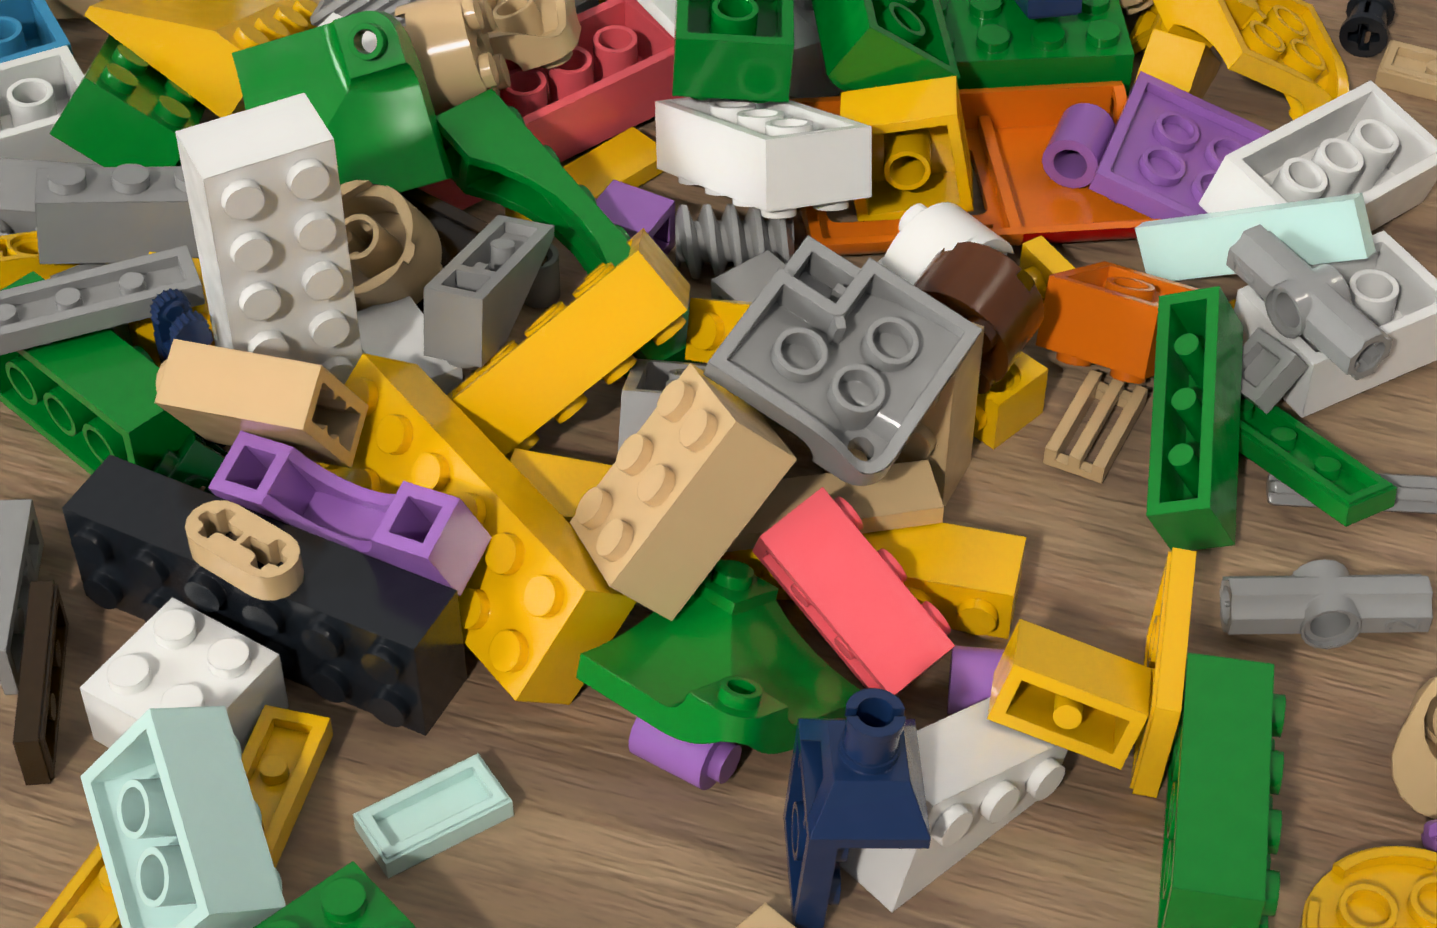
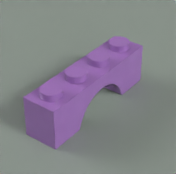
(408, 529)

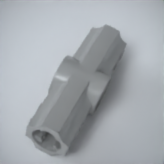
(1309, 302)
(1325, 604)

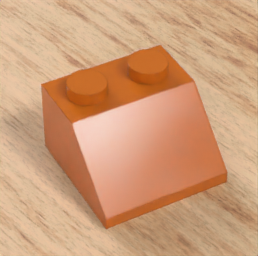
(1105, 318)

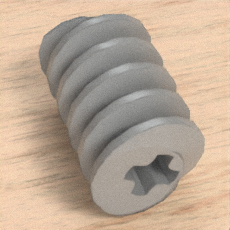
(729, 239)

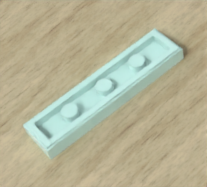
(1199, 244)

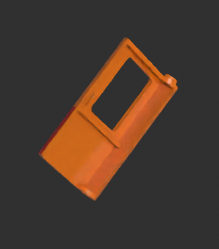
(1006, 145)

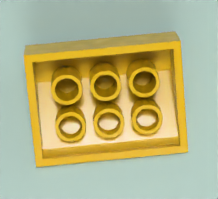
(196, 39)

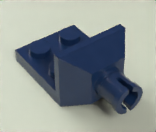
(846, 789)

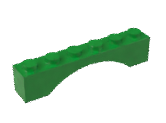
(506, 164)

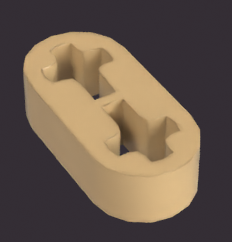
(252, 542)

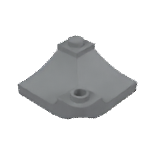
(843, 358)

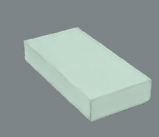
(433, 815)

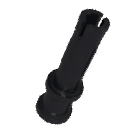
(1363, 17)

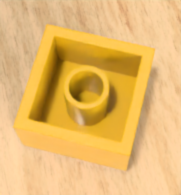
(916, 146)

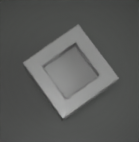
(1268, 370)

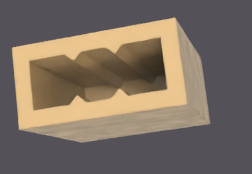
(265, 395)

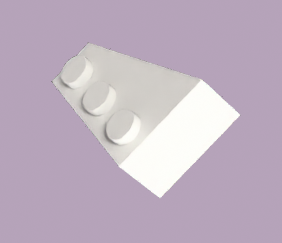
(973, 786)

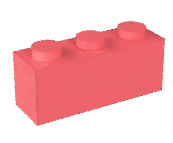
(854, 594)

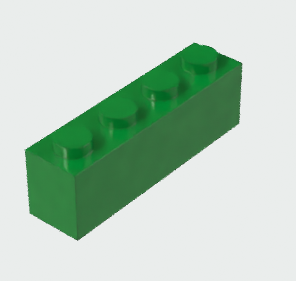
(1195, 420)

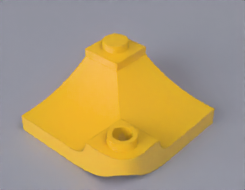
(1268, 42)

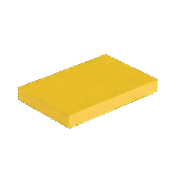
(1166, 657)

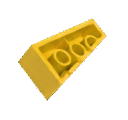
(576, 347)

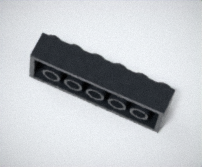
(348, 631)

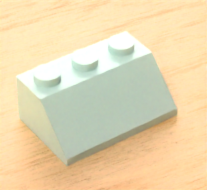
(181, 824)

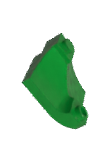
(367, 100)
(720, 668)

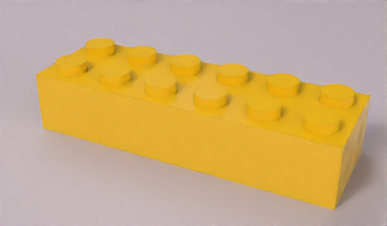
(536, 587)

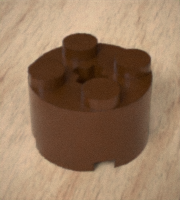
(985, 291)

